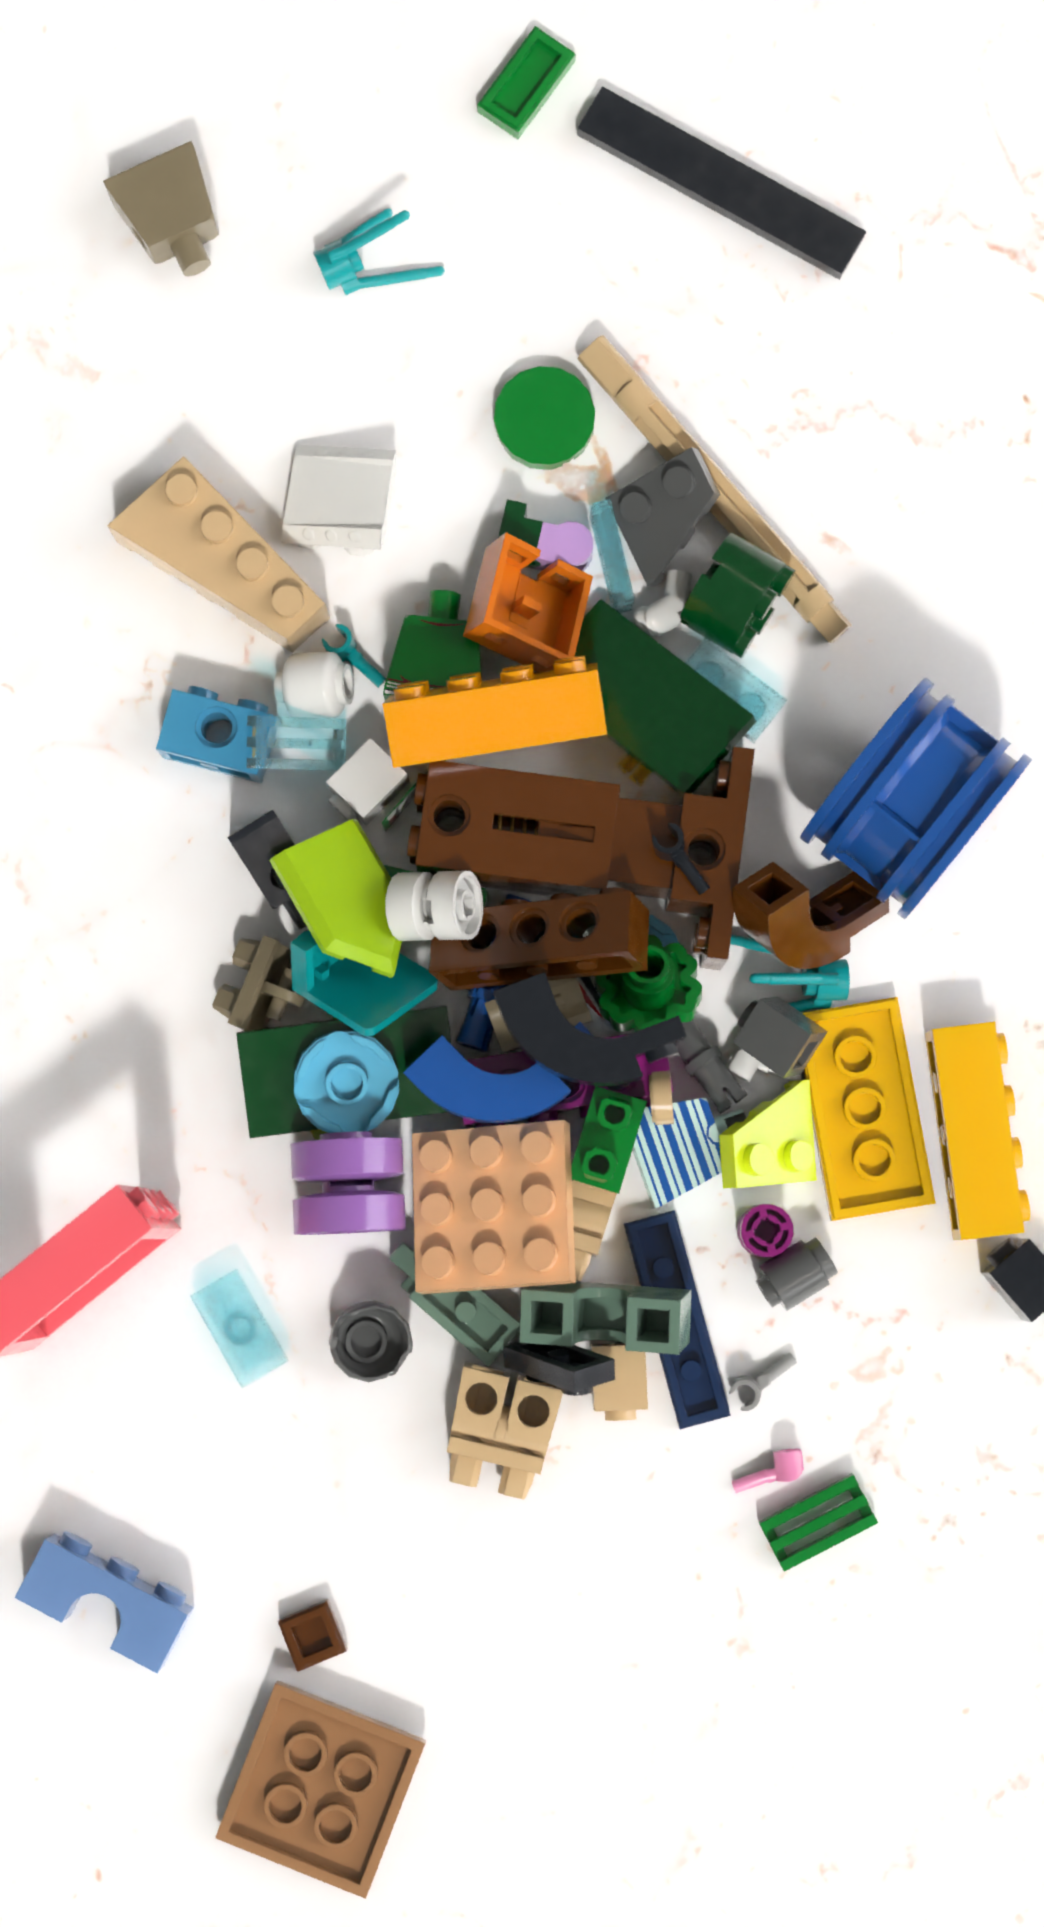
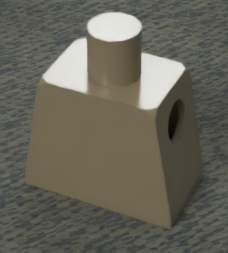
(167, 208)

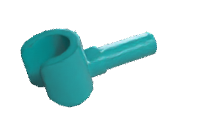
(349, 653)

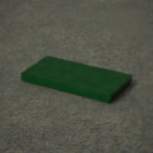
(658, 703)
(272, 1054)

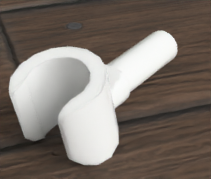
(744, 1066)

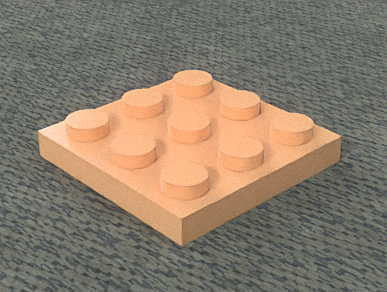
(493, 1207)

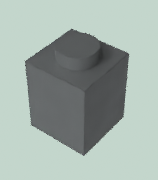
(778, 1036)

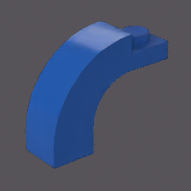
(480, 1095)

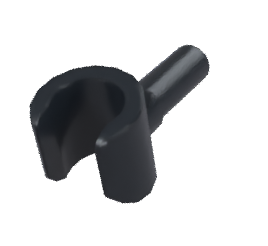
(680, 858)

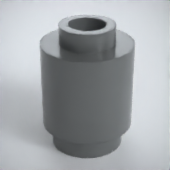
(796, 1274)

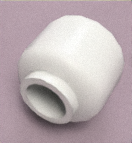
(315, 685)

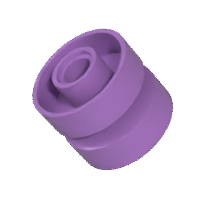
(347, 1169)

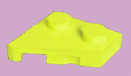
(772, 1142)

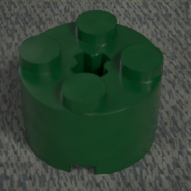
(736, 595)

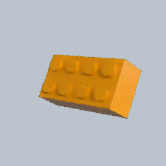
(495, 713)

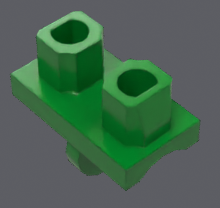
(607, 1139)

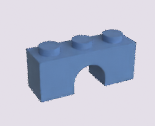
(148, 1614)

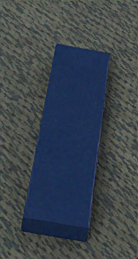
(693, 1374)

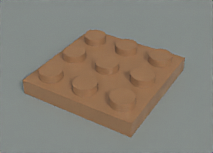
(321, 1789)

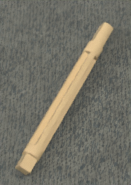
(731, 507)

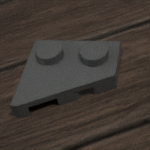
(662, 511)

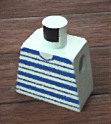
(682, 1153)

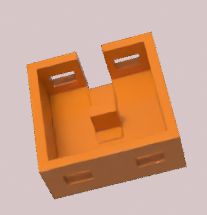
(527, 616)

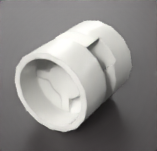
(435, 905)

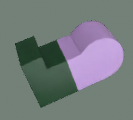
(565, 541)

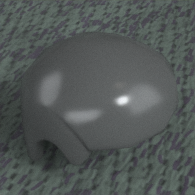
(370, 1341)

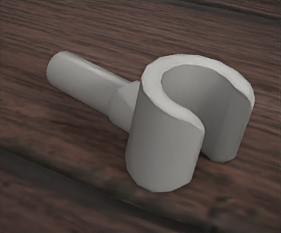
(763, 1379)

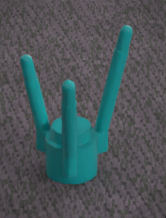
(341, 261)
(822, 983)

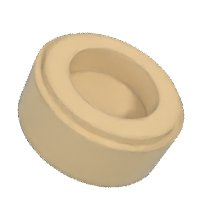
(661, 1098)

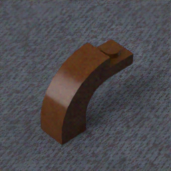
(804, 929)

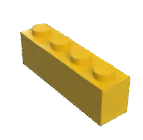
(975, 1131)

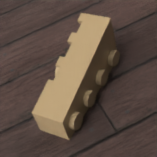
(210, 547)

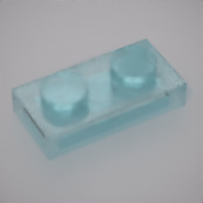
(738, 684)

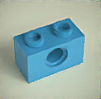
(186, 726)

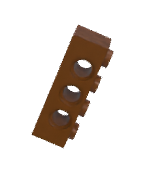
(612, 947)

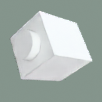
(366, 783)

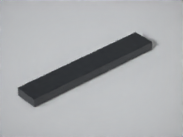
(721, 183)

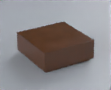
(312, 1635)

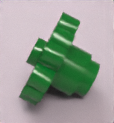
(651, 995)

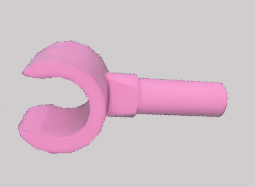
(787, 1468)

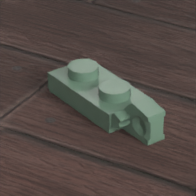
(466, 1315)

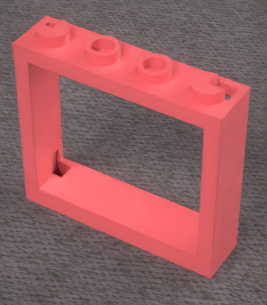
(81, 1264)

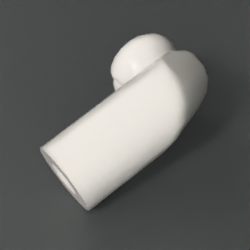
(665, 612)

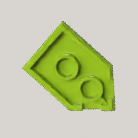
(342, 895)

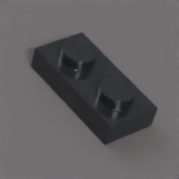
(566, 1367)

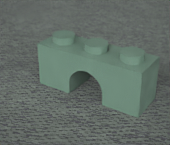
(584, 1311)

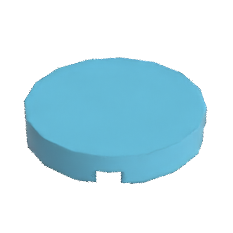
(346, 1082)

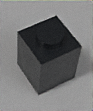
(1018, 1276)

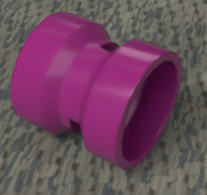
(756, 1231)

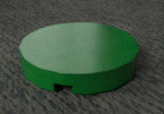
(544, 417)

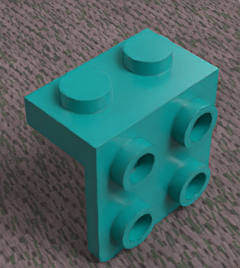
(353, 990)

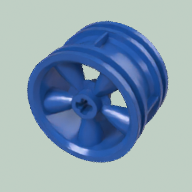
(915, 797)

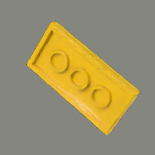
(867, 1112)

